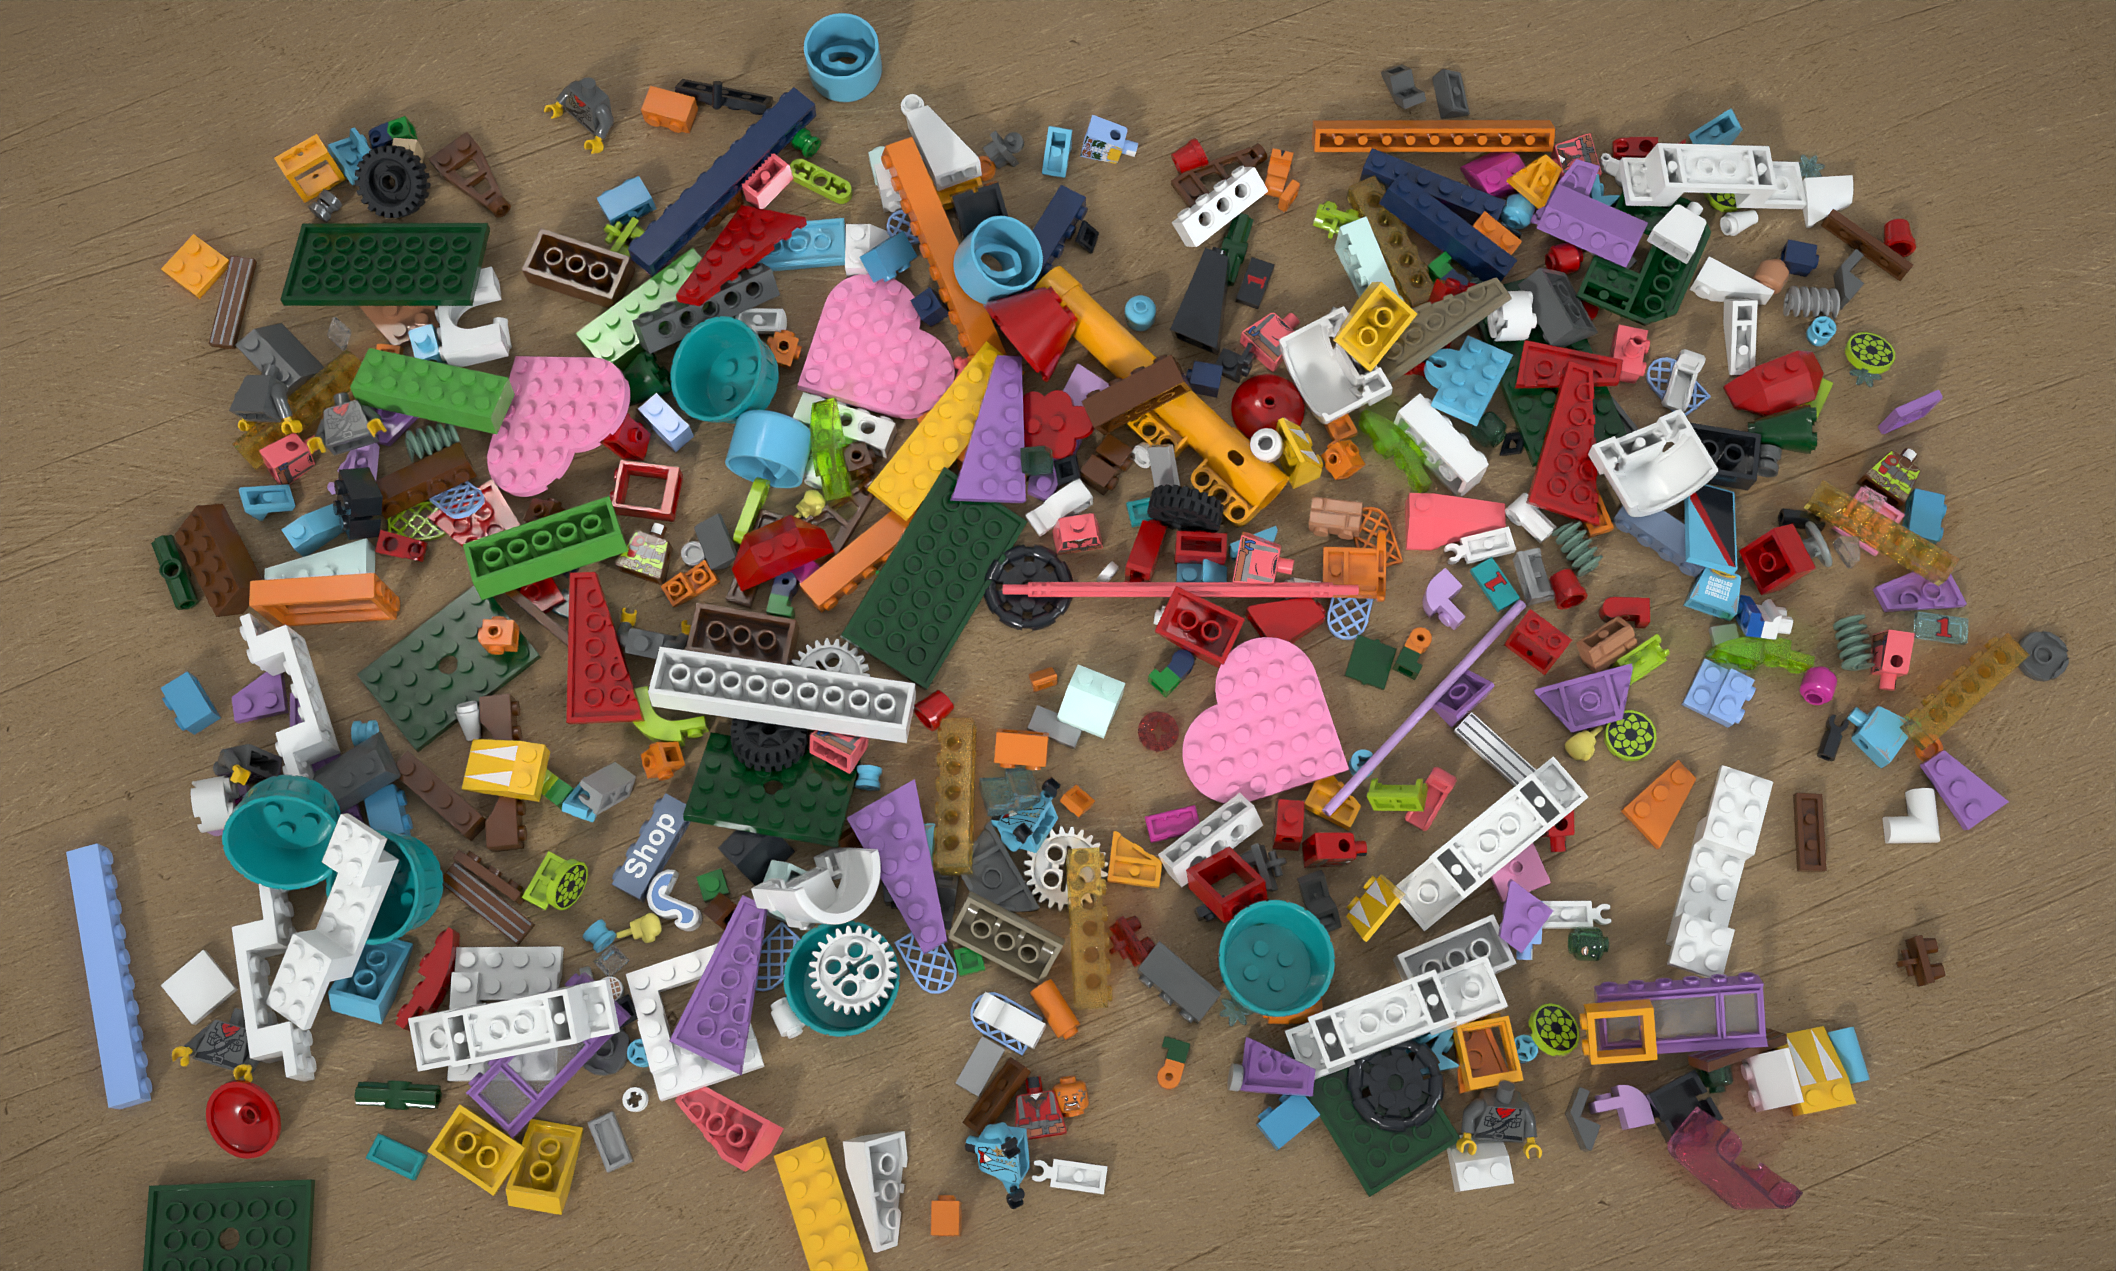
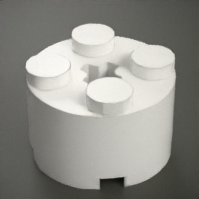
(1513, 319)
(213, 802)

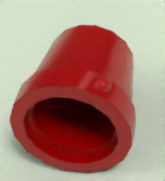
(1189, 156)
(1899, 237)
(1567, 589)
(933, 709)

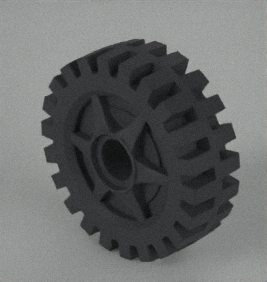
(375, 184)
(1185, 509)
(767, 744)

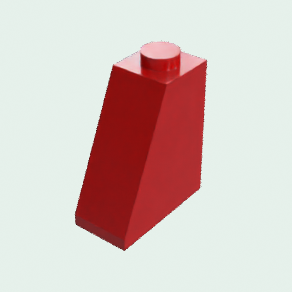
(1145, 552)
(1286, 618)

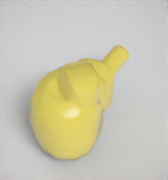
(810, 504)
(1582, 744)
(644, 927)

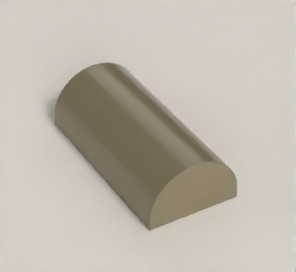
(1006, 938)

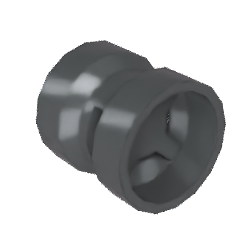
(325, 205)
(1768, 459)

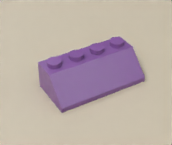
(1592, 225)

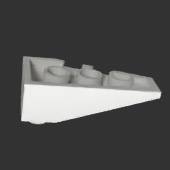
(876, 1175)

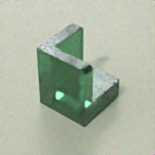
(1036, 460)

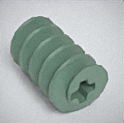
(430, 440)
(1578, 548)
(1852, 643)

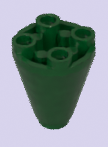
(646, 378)
(1788, 429)

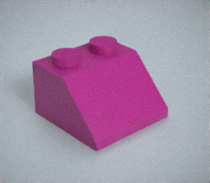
(1491, 172)

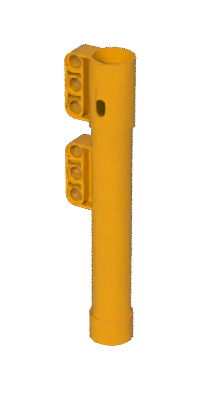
(1181, 421)

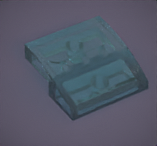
(1009, 793)

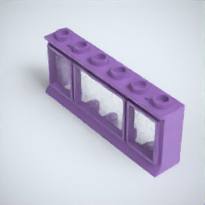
(1688, 1013)
(524, 1083)

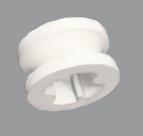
(642, 1103)

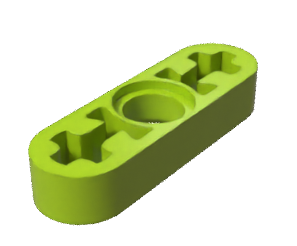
(825, 190)
(751, 509)

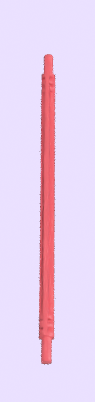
(1165, 589)

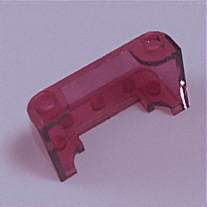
(1708, 1153)

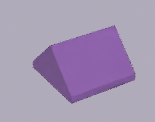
(1462, 697)

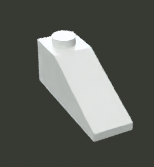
(1721, 282)
(1740, 334)

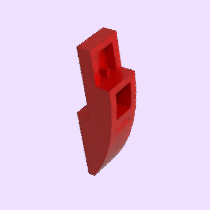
(438, 970)

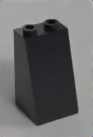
(1203, 306)

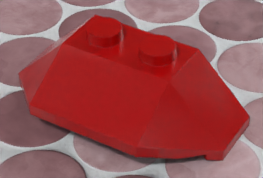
(1777, 384)
(778, 549)

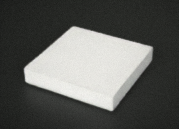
(199, 987)

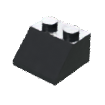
(753, 853)

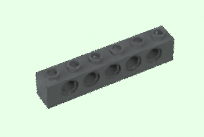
(740, 300)

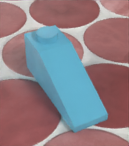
(313, 530)

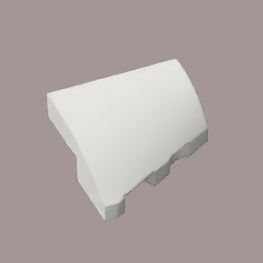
(1824, 195)

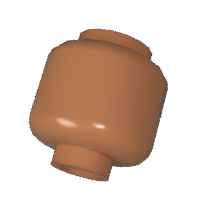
(1772, 274)

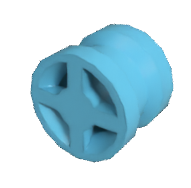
(1825, 326)
(363, 731)
(1355, 764)
(868, 777)
(599, 935)
(1526, 1047)
(636, 1050)

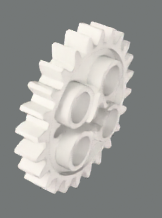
(848, 661)
(1043, 865)
(867, 989)

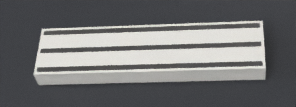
(1493, 750)

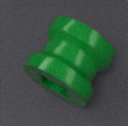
(806, 143)

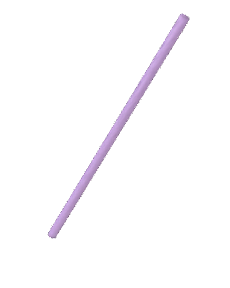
(1423, 708)

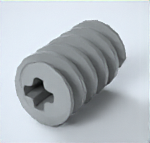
(1811, 300)

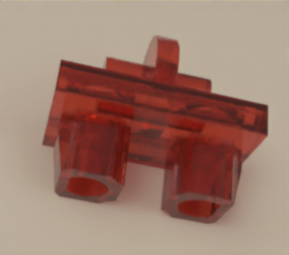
(1126, 941)

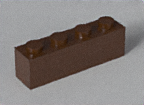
(425, 479)
(440, 796)

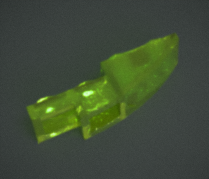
(1393, 441)
(826, 448)
(1753, 651)

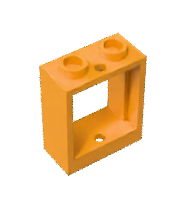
(313, 154)
(1619, 1009)
(1491, 1020)

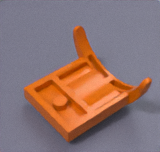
(1358, 567)

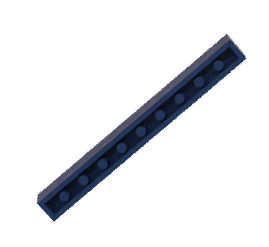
(721, 182)

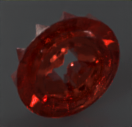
(1149, 724)

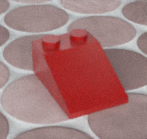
(1199, 627)

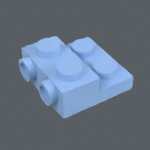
(1719, 693)

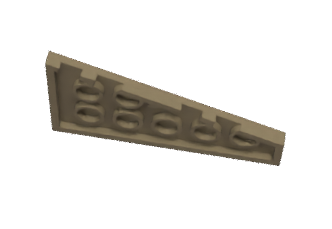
(1440, 324)

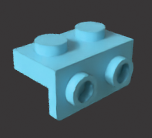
(349, 152)

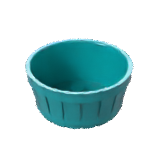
(723, 371)
(282, 832)
(412, 892)
(1276, 965)
(803, 997)

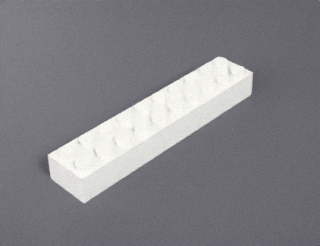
(782, 694)

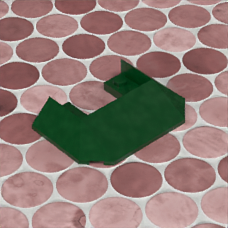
(1658, 286)

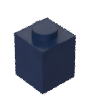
(1799, 257)
(930, 307)
(1205, 378)

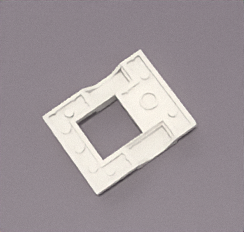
(500, 976)
(673, 1067)

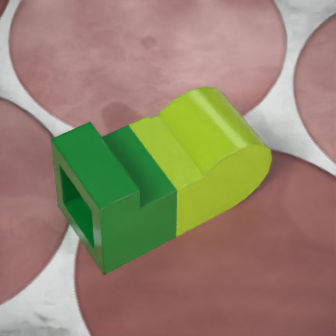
(555, 789)

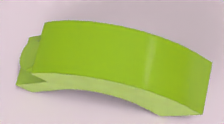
(663, 730)

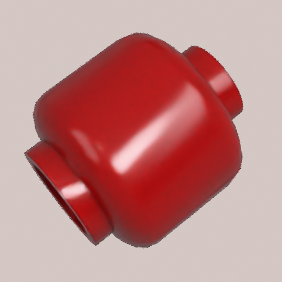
(1564, 258)

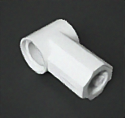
(1530, 518)

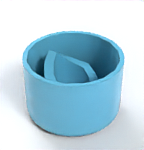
(841, 37)
(1013, 248)
(769, 448)

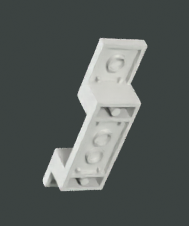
(1712, 169)
(287, 652)
(1490, 842)
(1714, 870)
(344, 926)
(252, 944)
(1396, 1015)
(514, 1026)

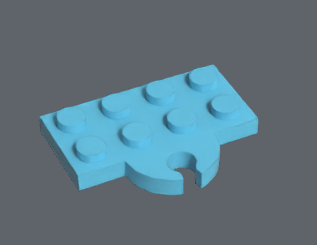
(1466, 378)

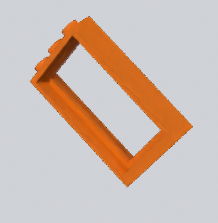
(324, 600)

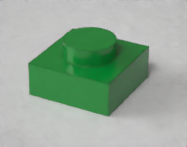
(712, 884)
(968, 961)

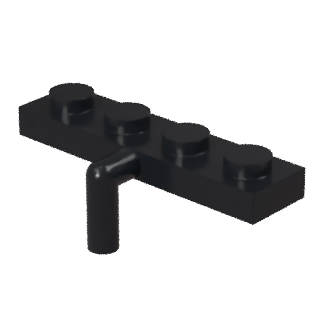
(720, 96)

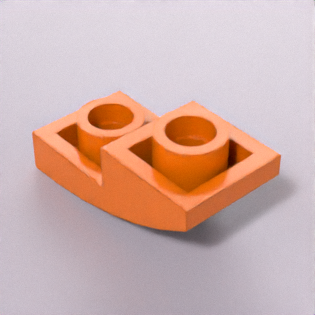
(691, 584)

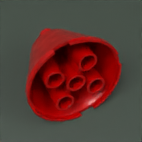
(1035, 326)

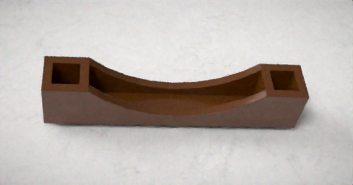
(505, 824)

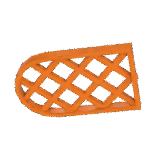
(1372, 533)

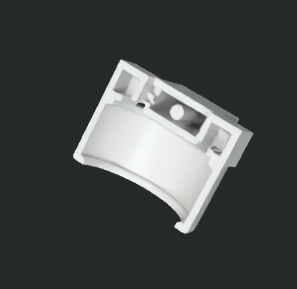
(1330, 377)
(1646, 476)
(813, 895)

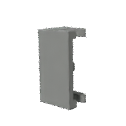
(1532, 577)
(607, 787)

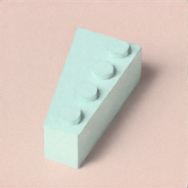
(1362, 256)
(342, 560)

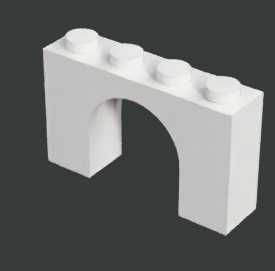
(475, 345)

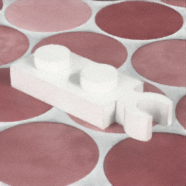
(1482, 546)
(1574, 914)
(1073, 1176)

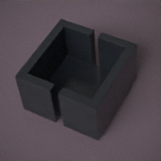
(975, 207)
(357, 503)
(1677, 1100)

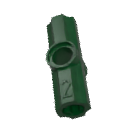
(1236, 244)
(170, 559)
(398, 1095)

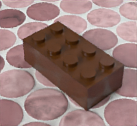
(578, 269)
(1136, 394)
(218, 559)
(742, 634)

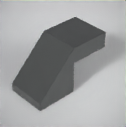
(1402, 87)
(1845, 281)
(947, 892)
(1318, 901)
(1583, 1129)

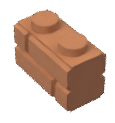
(1335, 517)
(1607, 644)

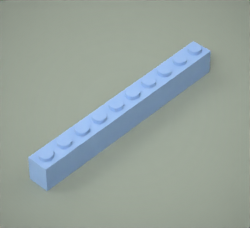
(109, 977)

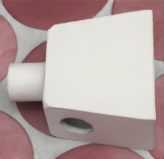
(1679, 231)

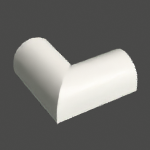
(764, 320)
(1919, 825)

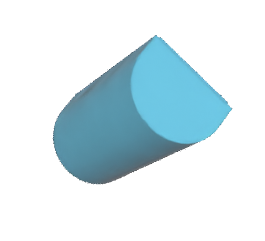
(1850, 1054)

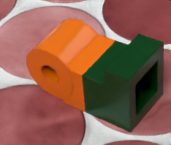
(1415, 645)
(1171, 1072)

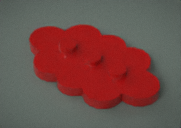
(1054, 422)

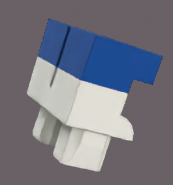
(1763, 619)

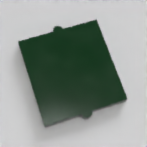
(1370, 662)

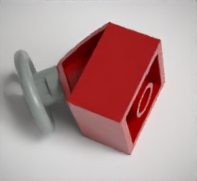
(1783, 558)

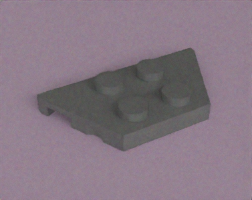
(997, 875)

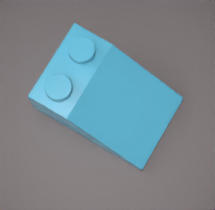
(373, 982)

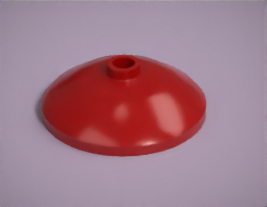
(1251, 411)
(234, 1123)

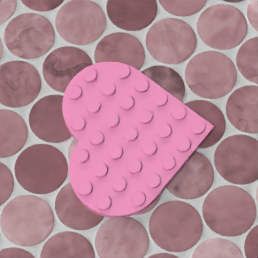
(874, 353)
(555, 412)
(1266, 728)

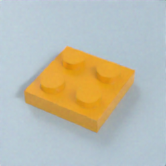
(196, 266)

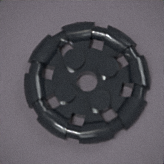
(1023, 573)
(1405, 1097)

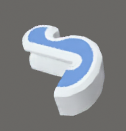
(1682, 380)
(668, 907)

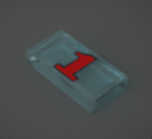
(1941, 628)

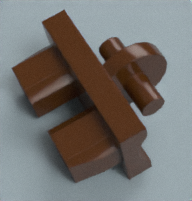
(1917, 961)

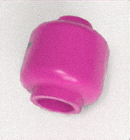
(1818, 685)

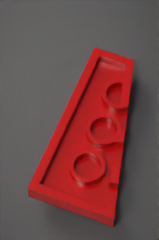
(1544, 366)

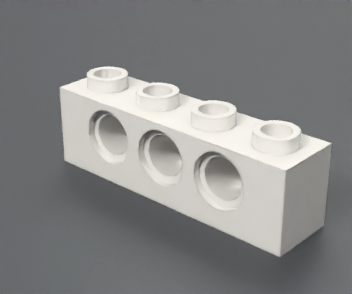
(1250, 189)
(879, 440)
(1218, 831)

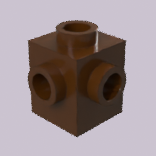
(859, 460)
(542, 508)

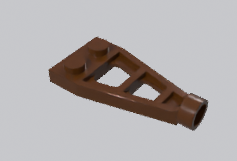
(458, 154)
(1189, 184)
(847, 527)

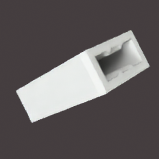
(942, 151)

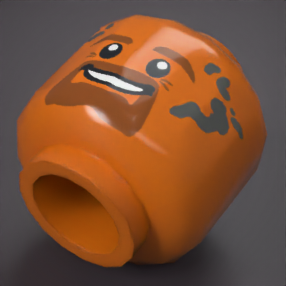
(1071, 1096)

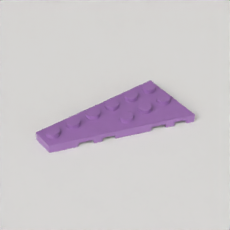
(993, 453)
(899, 834)
(722, 1002)

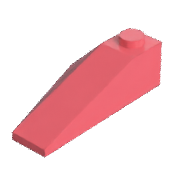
(1445, 519)
(732, 1129)

